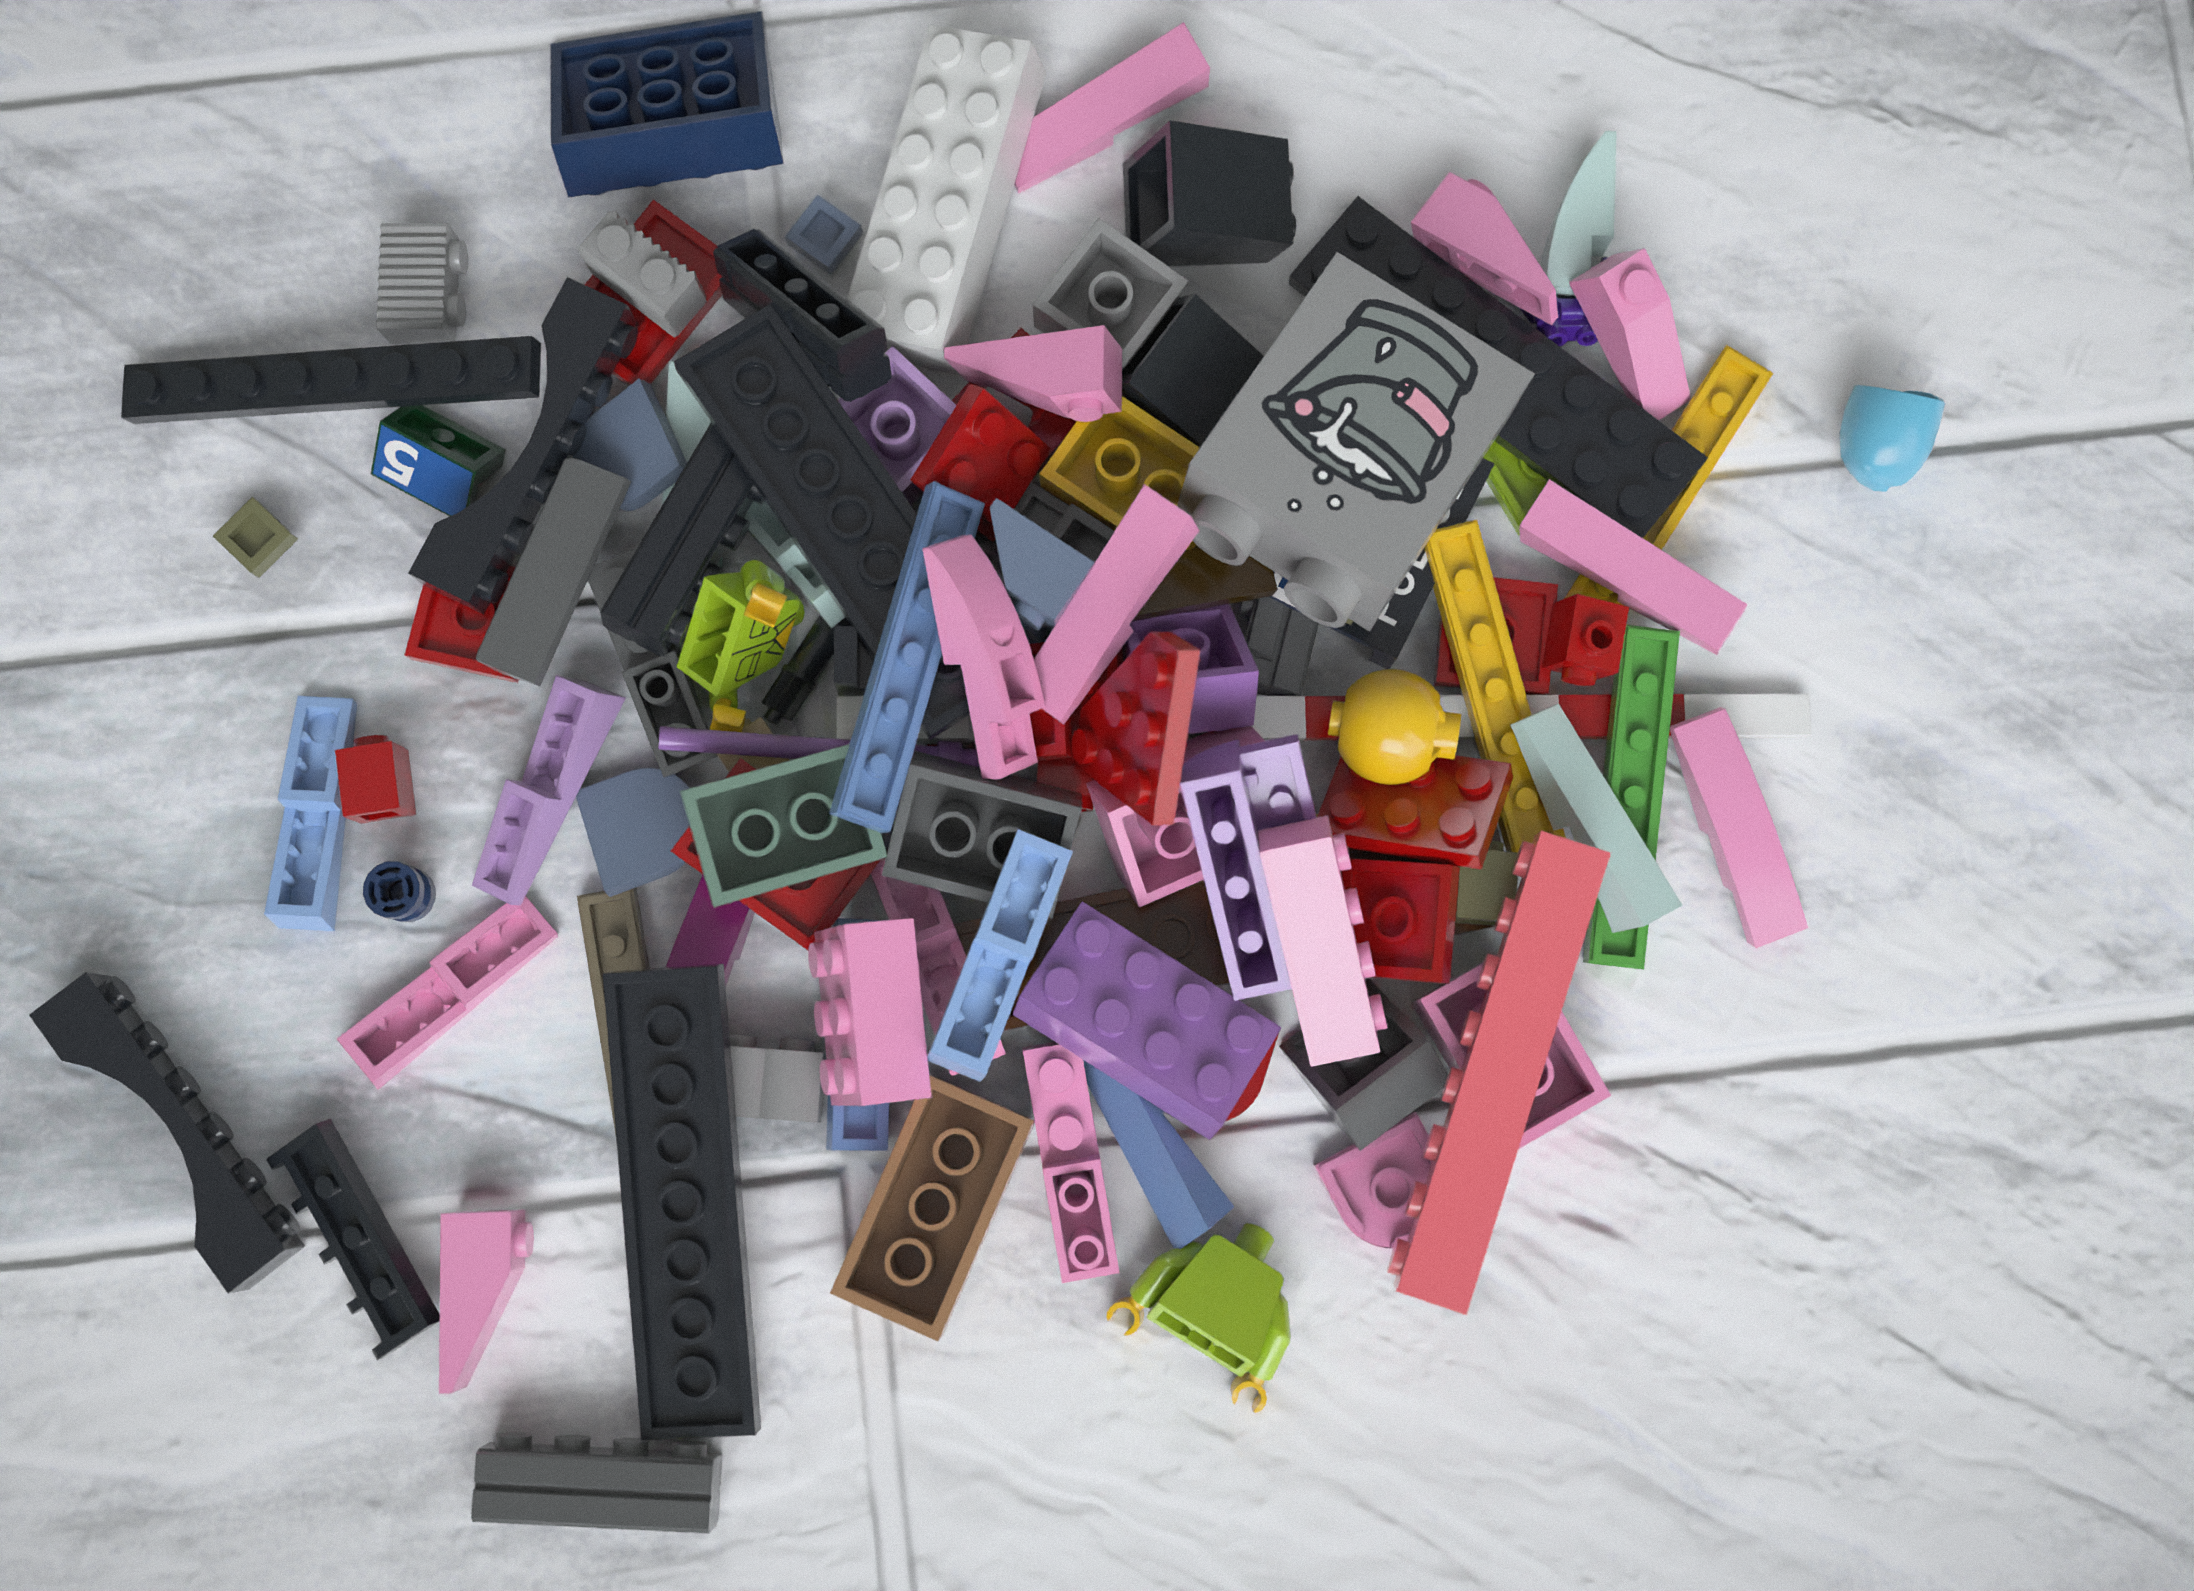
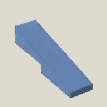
(1165, 1167)

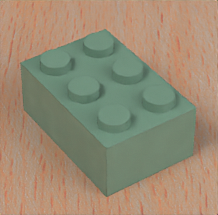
(775, 828)

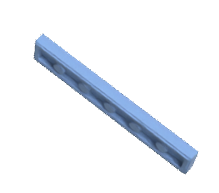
(901, 671)

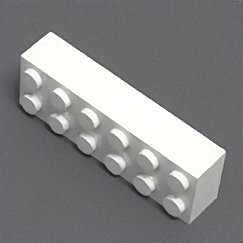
(947, 190)

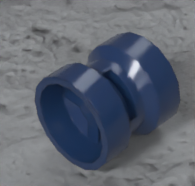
(410, 898)

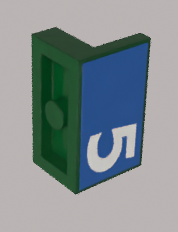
(433, 458)

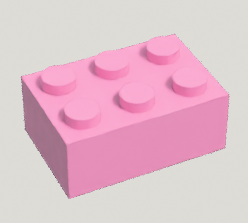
(1157, 857)
(870, 1013)
(1568, 1078)

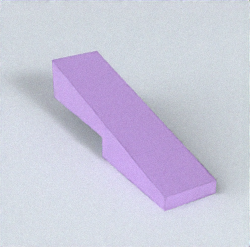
(535, 808)

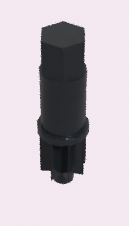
(801, 672)

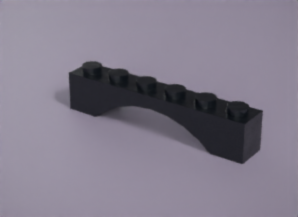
(474, 548)
(236, 1220)

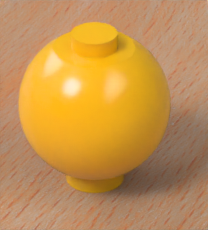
(1393, 727)

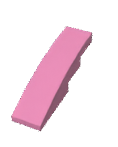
(1738, 827)

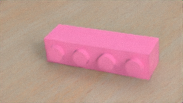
(1319, 939)

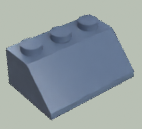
(1036, 570)

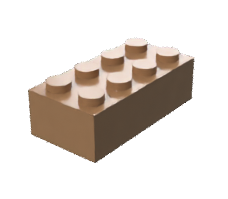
(932, 1208)

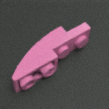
(987, 639)
(1070, 1162)

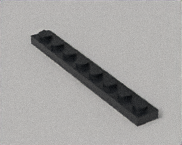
(332, 380)

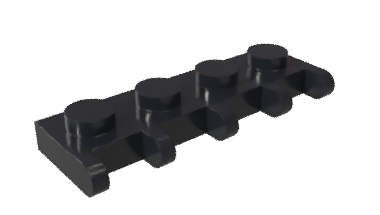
(357, 1236)

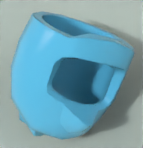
(1888, 434)

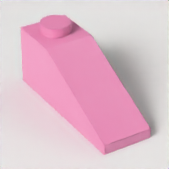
(1478, 239)
(1635, 329)
(1060, 371)
(478, 1273)

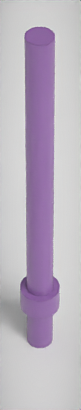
(782, 745)

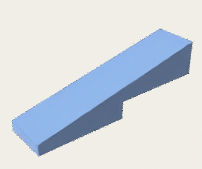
(312, 826)
(999, 956)

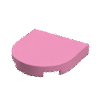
(1376, 1183)

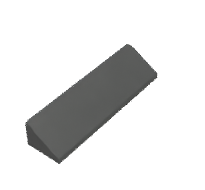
(552, 571)

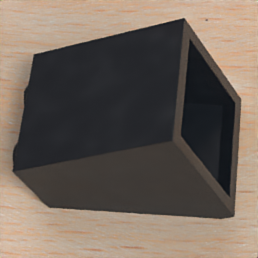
(1209, 196)
(1190, 369)

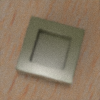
(255, 537)

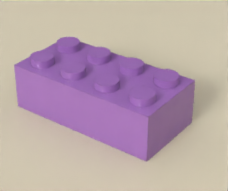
(1146, 1020)

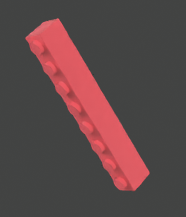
(1500, 1071)

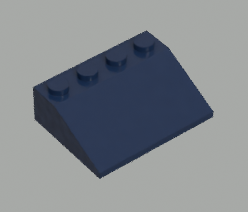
(663, 105)

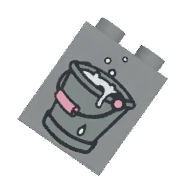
(1349, 444)

